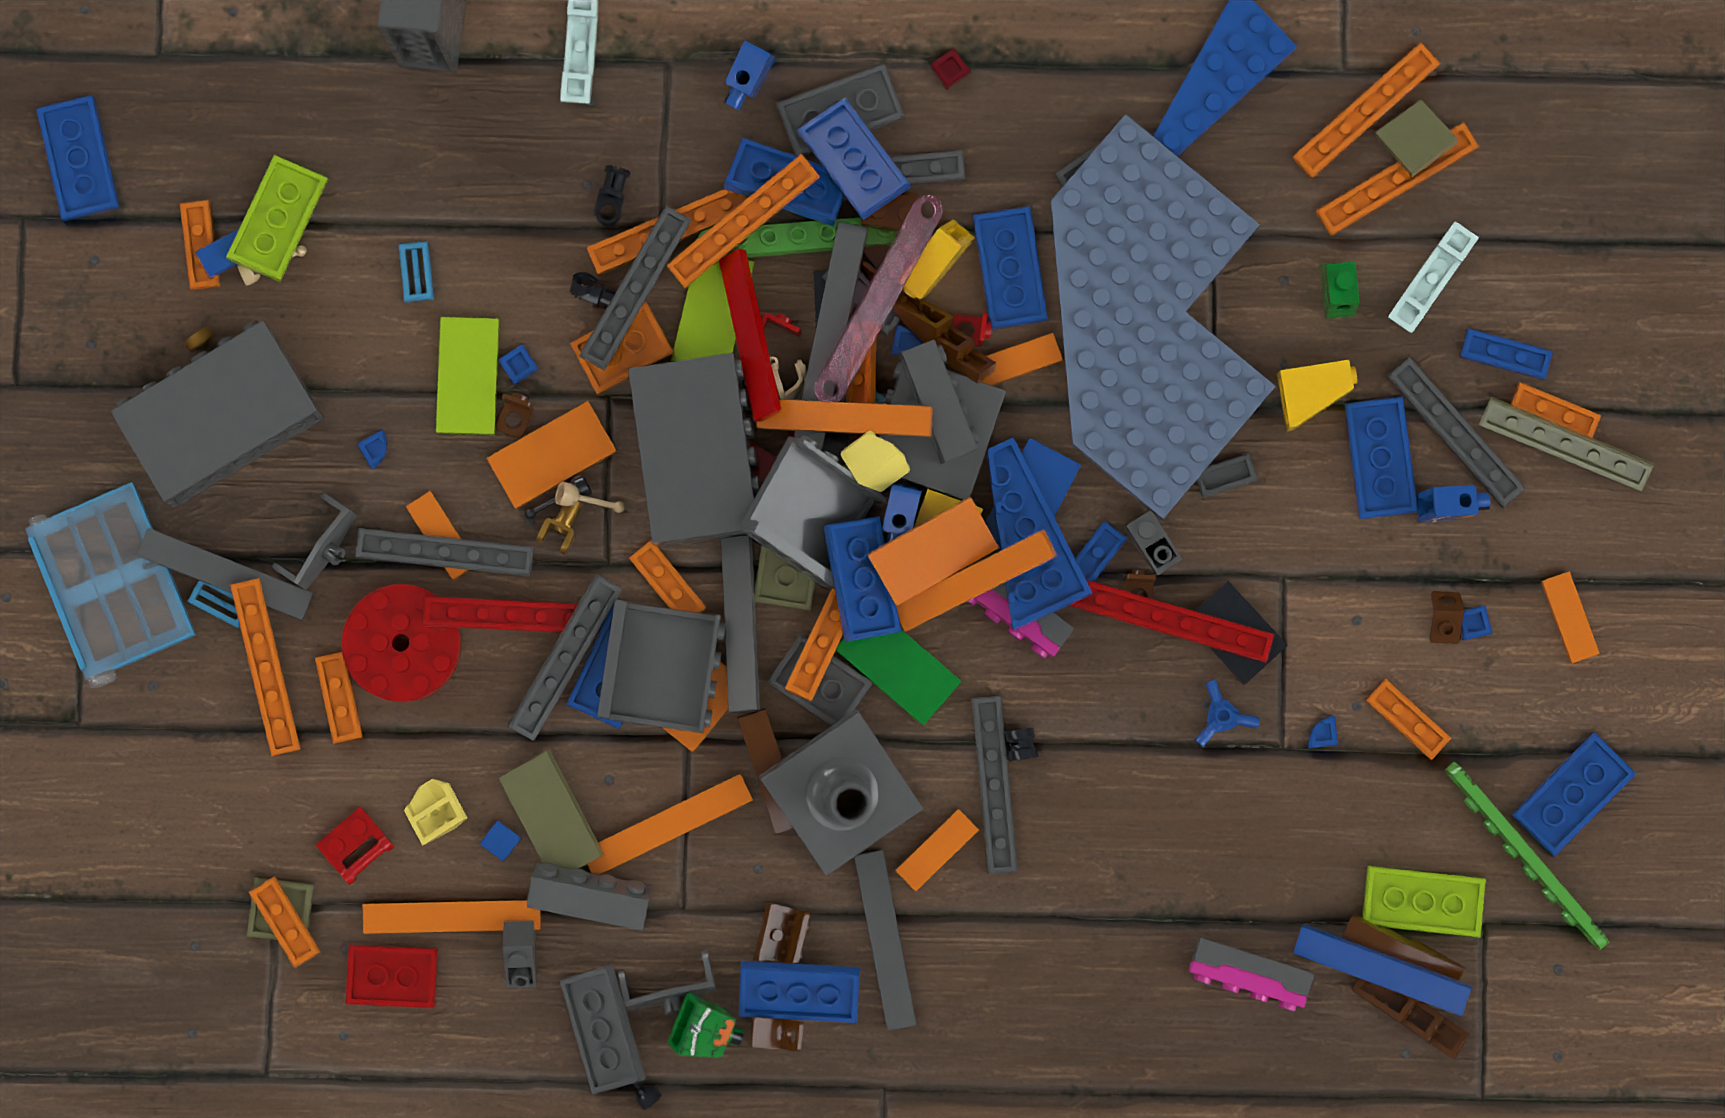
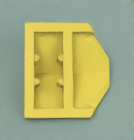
(875, 462)
(434, 811)

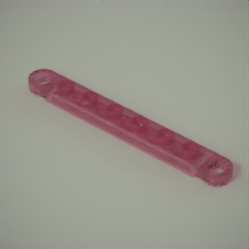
(879, 299)

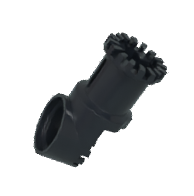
(611, 195)
(593, 293)

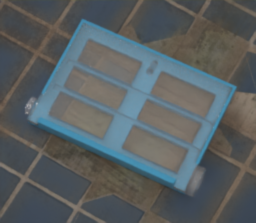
(104, 594)

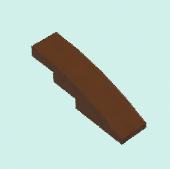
(935, 324)
(764, 755)
(1397, 946)
(1415, 1016)

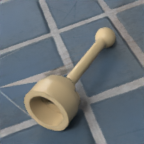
(250, 276)
(568, 495)

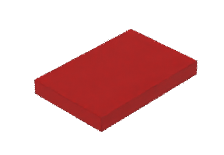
(391, 976)

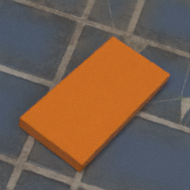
(551, 455)
(933, 551)

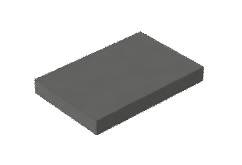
(837, 692)

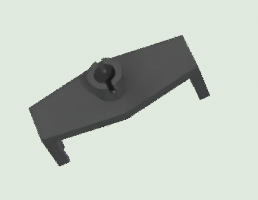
(325, 548)
(669, 997)

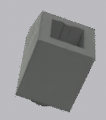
(1153, 543)
(520, 954)

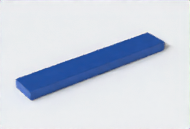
(1382, 969)

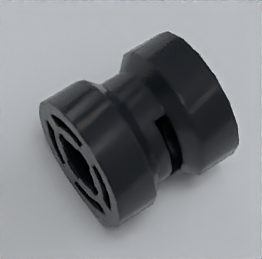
(1021, 744)

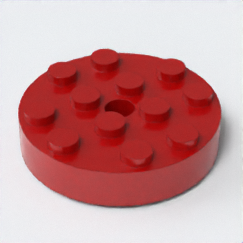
(371, 649)

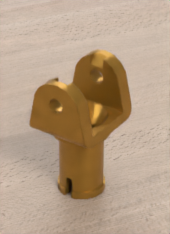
(562, 524)

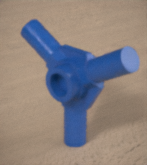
(1222, 716)

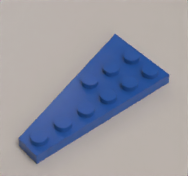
(1231, 63)
(1019, 514)

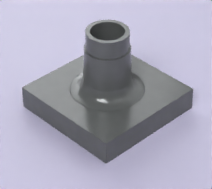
(815, 774)

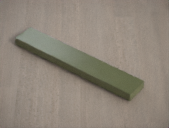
(1566, 444)

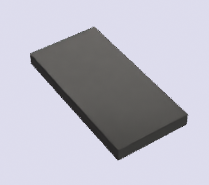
(867, 92)
(602, 1029)

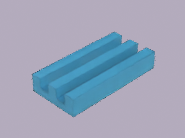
(419, 296)
(198, 590)

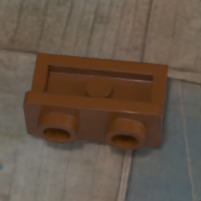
(892, 214)
(782, 935)

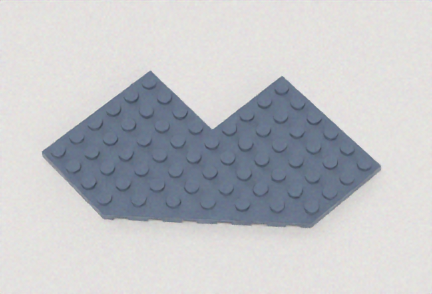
(1144, 378)

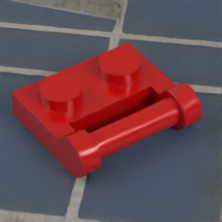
(348, 838)

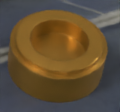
(198, 339)

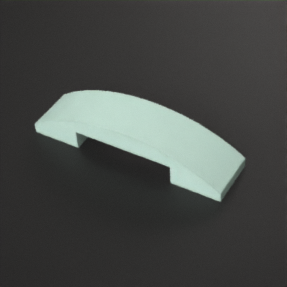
(579, 51)
(1433, 277)

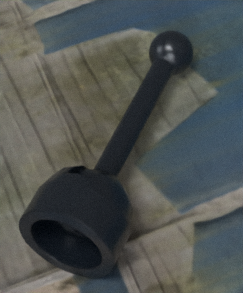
(579, 481)
(646, 1095)

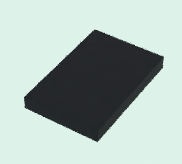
(1233, 607)

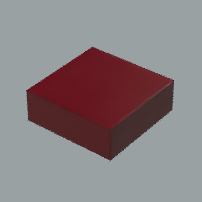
(950, 68)

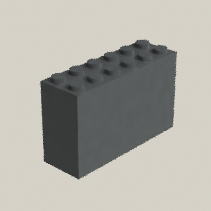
(423, 32)
(216, 413)
(695, 448)

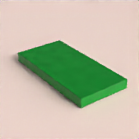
(902, 672)

